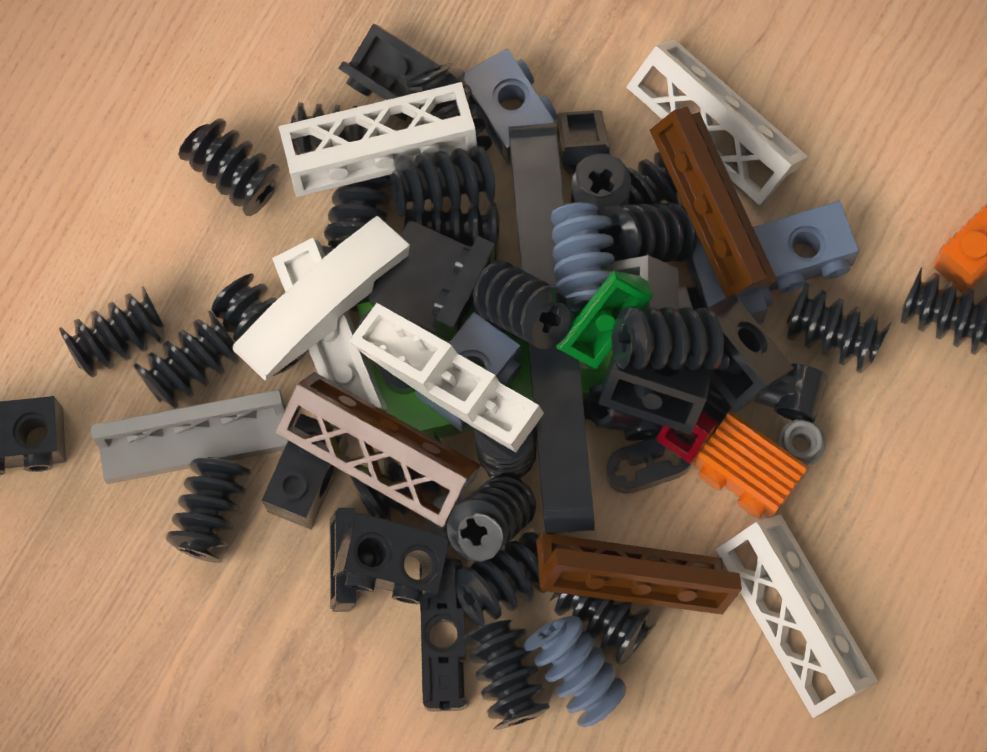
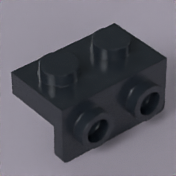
(385, 66)

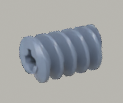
(579, 252)
(580, 667)

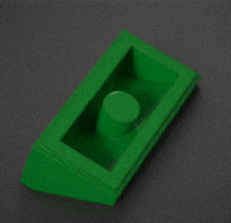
(592, 329)

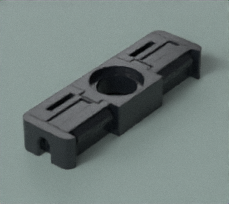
(441, 666)

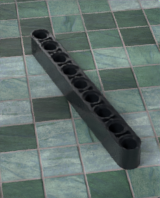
(554, 373)

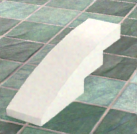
(319, 297)
(446, 377)

